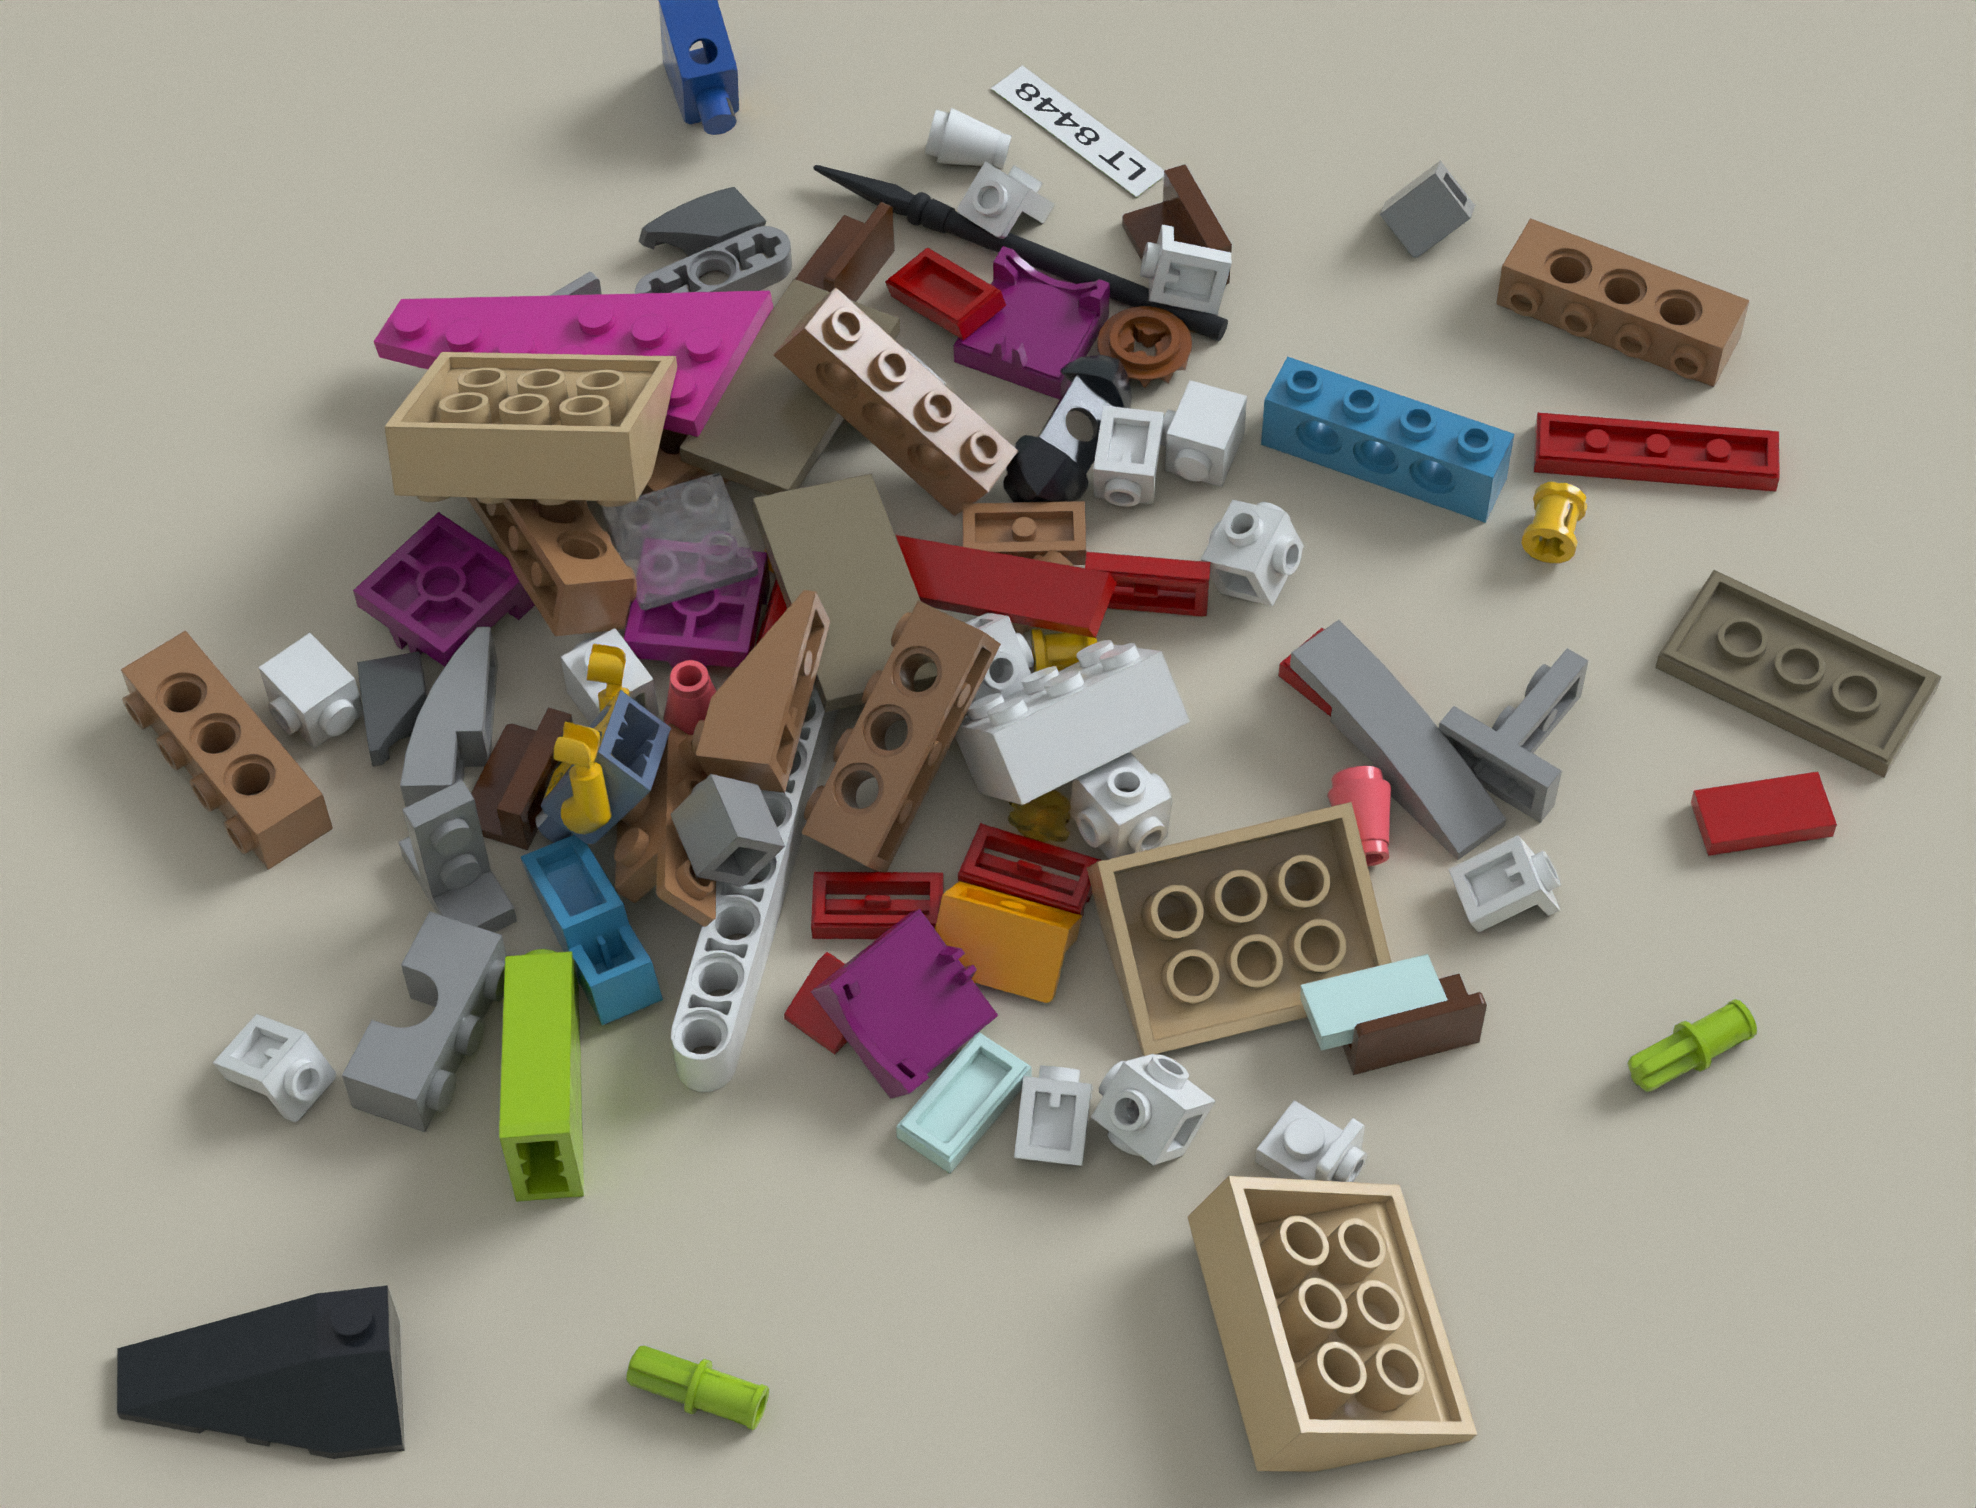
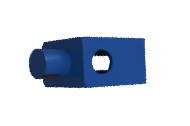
(704, 77)

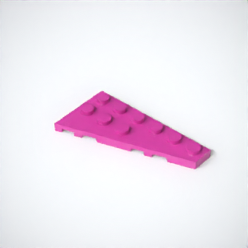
(700, 328)

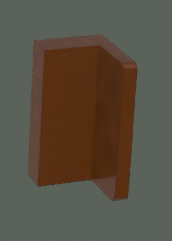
(1181, 208)
(852, 254)
(516, 780)
(1419, 1030)

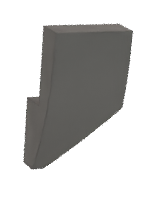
(703, 222)
(391, 700)

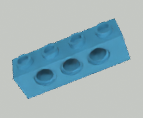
(1386, 439)

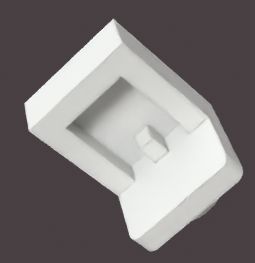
(999, 198)

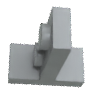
(1505, 753)
(452, 860)

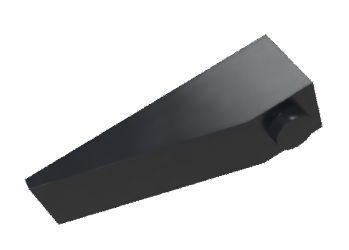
(287, 1374)

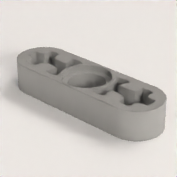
(725, 257)

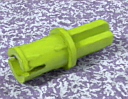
(1692, 1046)
(698, 1386)

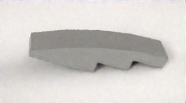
(1399, 739)

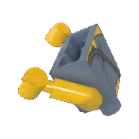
(604, 765)

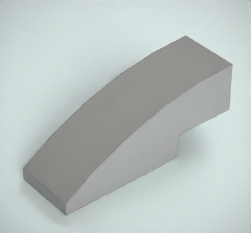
(454, 721)

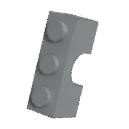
(413, 1069)

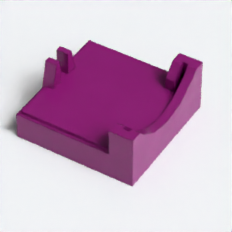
(1038, 328)
(441, 589)
(706, 627)
(905, 1003)

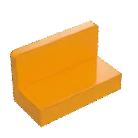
(1007, 939)

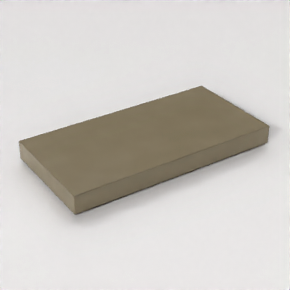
(768, 420)
(845, 549)
(1798, 673)

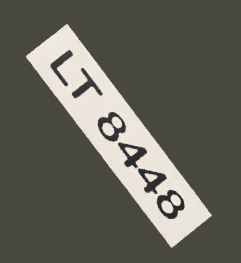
(1079, 131)

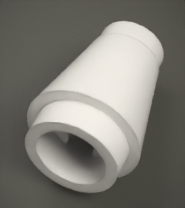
(966, 141)

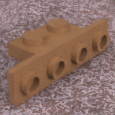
(650, 846)

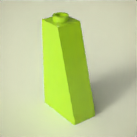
(542, 1077)

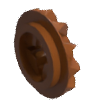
(1151, 328)

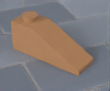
(763, 704)

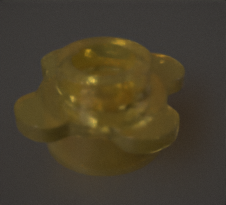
(1042, 817)

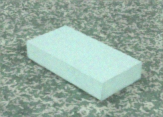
(1368, 994)
(963, 1102)

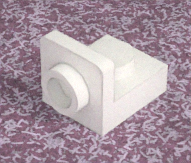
(1185, 273)
(1127, 455)
(1505, 883)
(277, 1064)
(1053, 1117)
(1312, 1148)

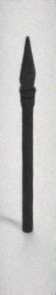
(944, 219)

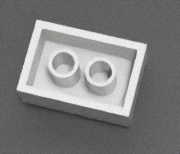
(1069, 721)

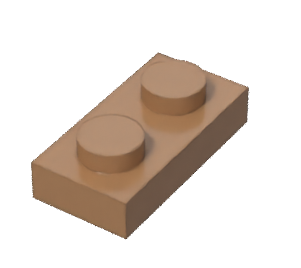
(1027, 528)

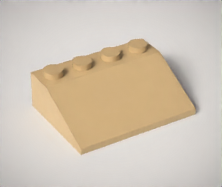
(531, 427)
(1234, 923)
(1327, 1322)

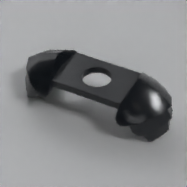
(1055, 462)

